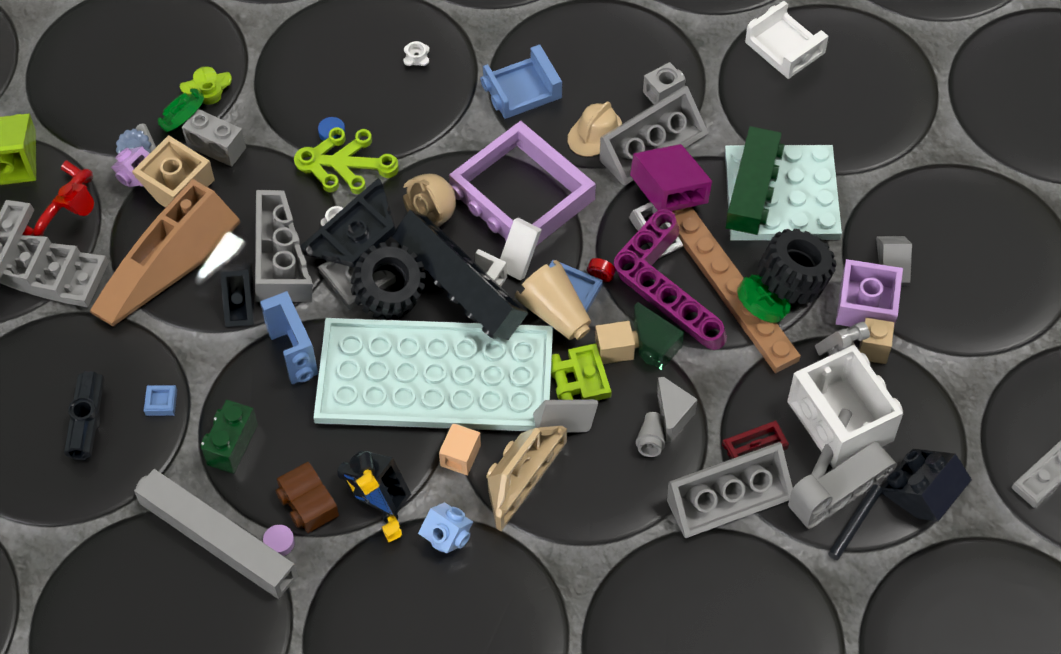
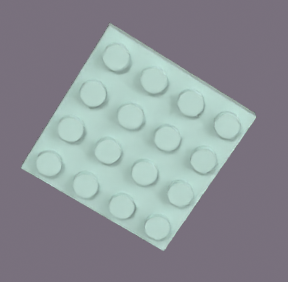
(802, 196)

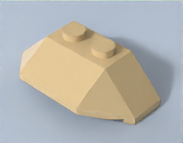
(521, 469)

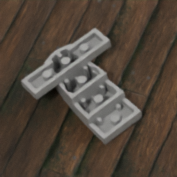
(42, 267)

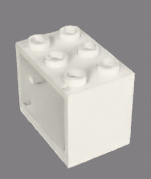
(838, 384)

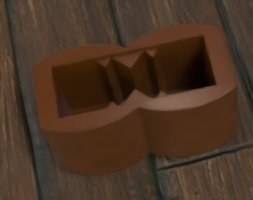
(307, 497)

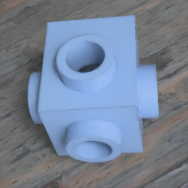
(446, 528)

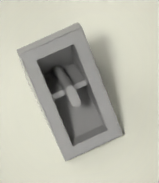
(896, 252)
(675, 407)

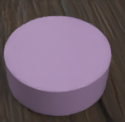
(279, 539)

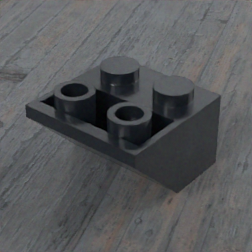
(927, 483)

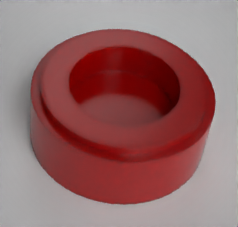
(601, 269)

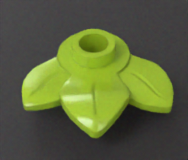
(208, 83)

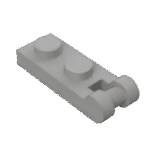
(843, 339)

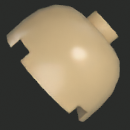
(430, 196)

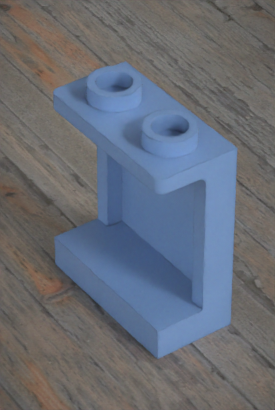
(523, 84)
(283, 319)

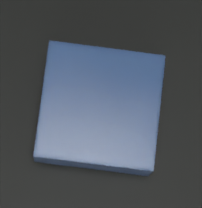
(160, 400)

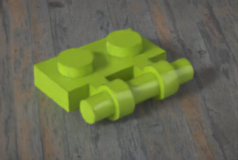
(588, 371)

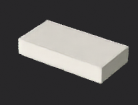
(520, 247)

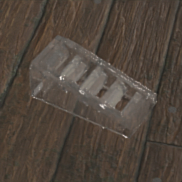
(226, 250)

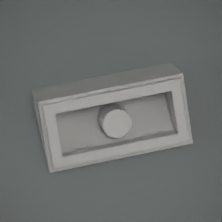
(571, 414)

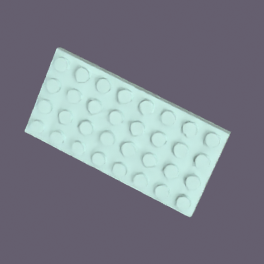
(431, 375)

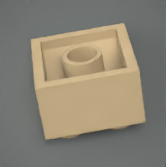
(170, 169)

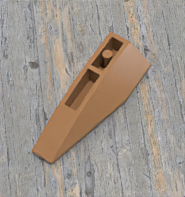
(167, 251)

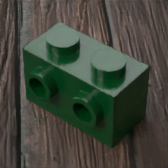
(229, 436)

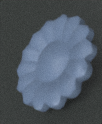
(133, 139)

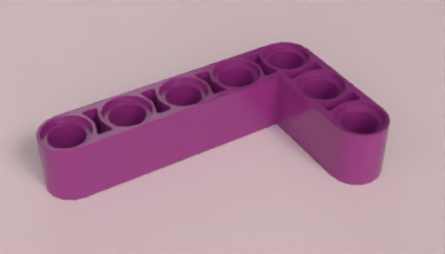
(663, 286)

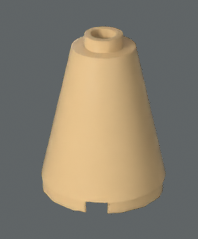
(555, 301)

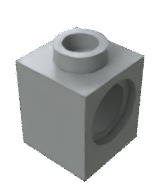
(663, 82)

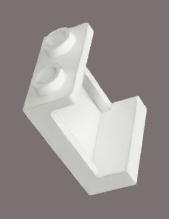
(784, 41)

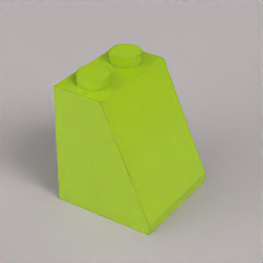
(17, 149)

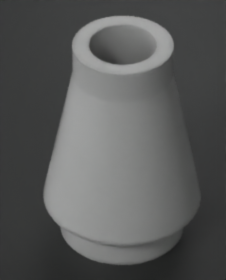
(651, 436)

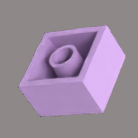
(868, 292)

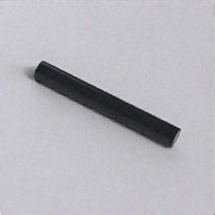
(855, 522)

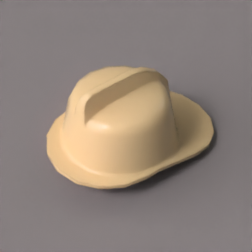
(594, 123)

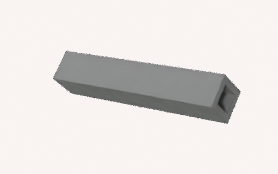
(216, 533)

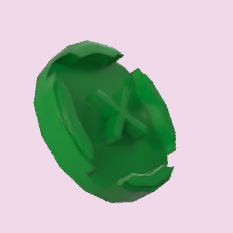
(180, 110)
(761, 301)

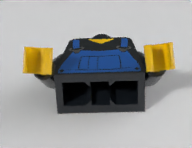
(377, 483)

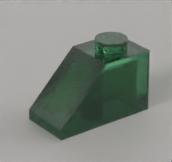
(657, 338)

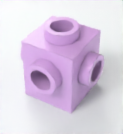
(126, 162)

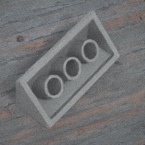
(664, 124)
(730, 490)

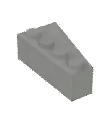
(278, 252)

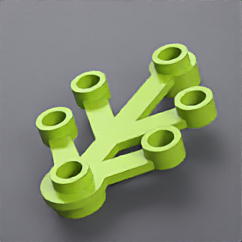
(342, 161)

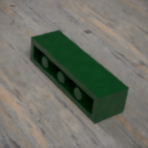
(753, 181)

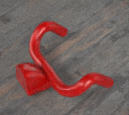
(71, 196)

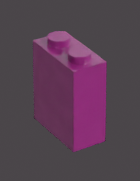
(670, 178)

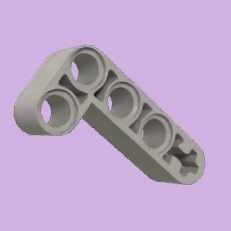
(818, 499)

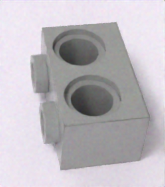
(214, 137)

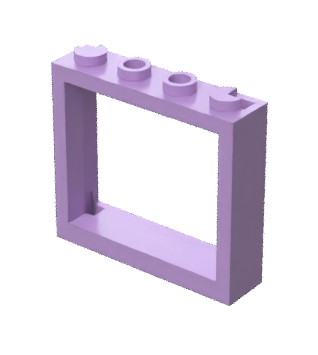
(547, 157)

